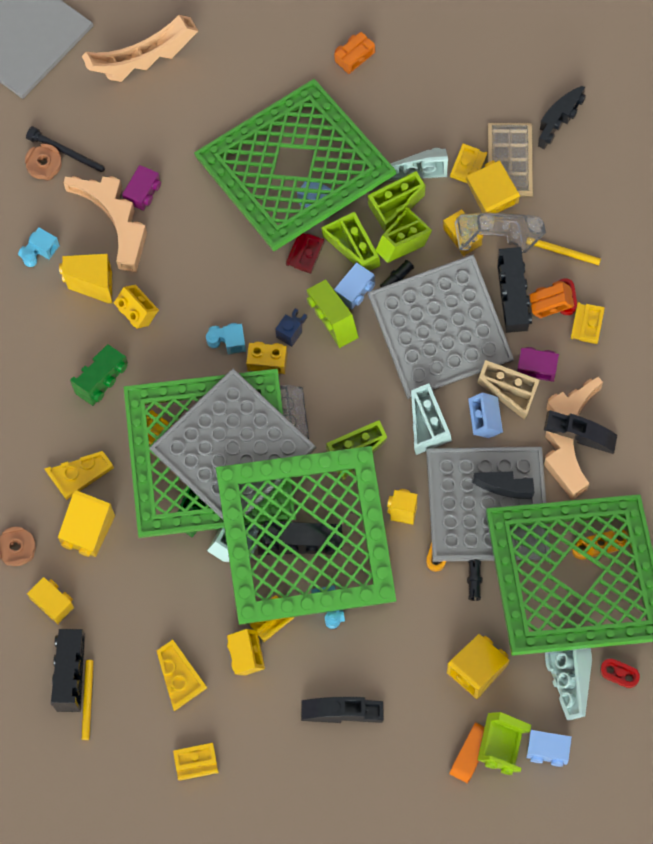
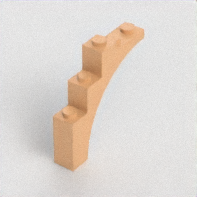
(165, 44)
(106, 196)
(563, 462)

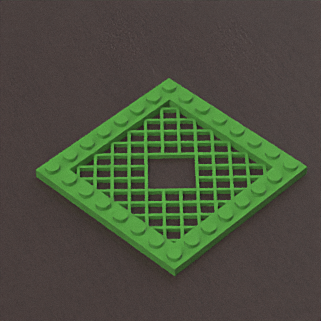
(306, 96)
(174, 391)
(254, 611)
(579, 637)

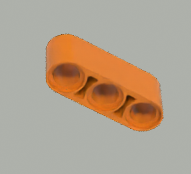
(468, 757)

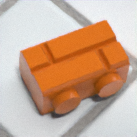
(354, 52)
(551, 299)

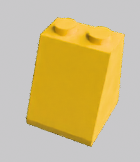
(492, 188)
(88, 275)
(86, 524)
(477, 665)

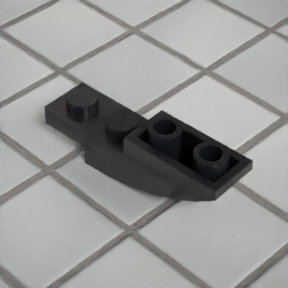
(560, 113)
(581, 429)
(342, 709)

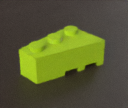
(394, 198)
(403, 236)
(352, 241)
(333, 313)
(369, 435)

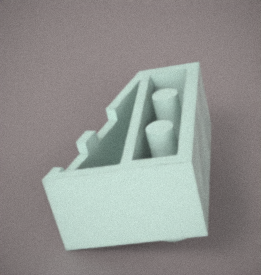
(428, 422)

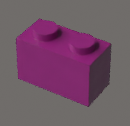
(142, 187)
(538, 363)

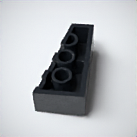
(513, 290)
(301, 537)
(68, 670)

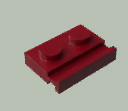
(305, 252)

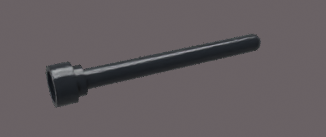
(35, 135)

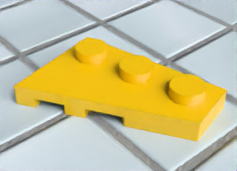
(79, 473)
(180, 677)

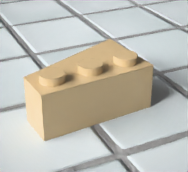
(510, 387)

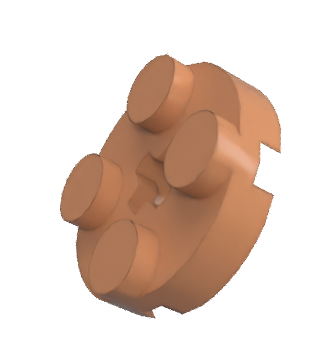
(47, 170)
(24, 553)

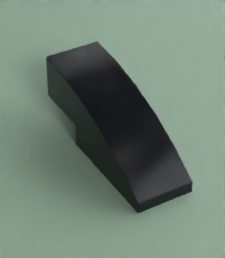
(504, 484)

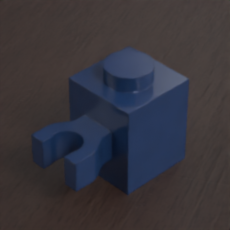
(290, 328)

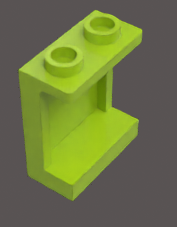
(502, 742)

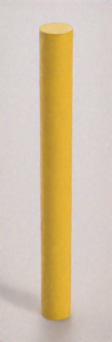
(568, 252)
(87, 700)

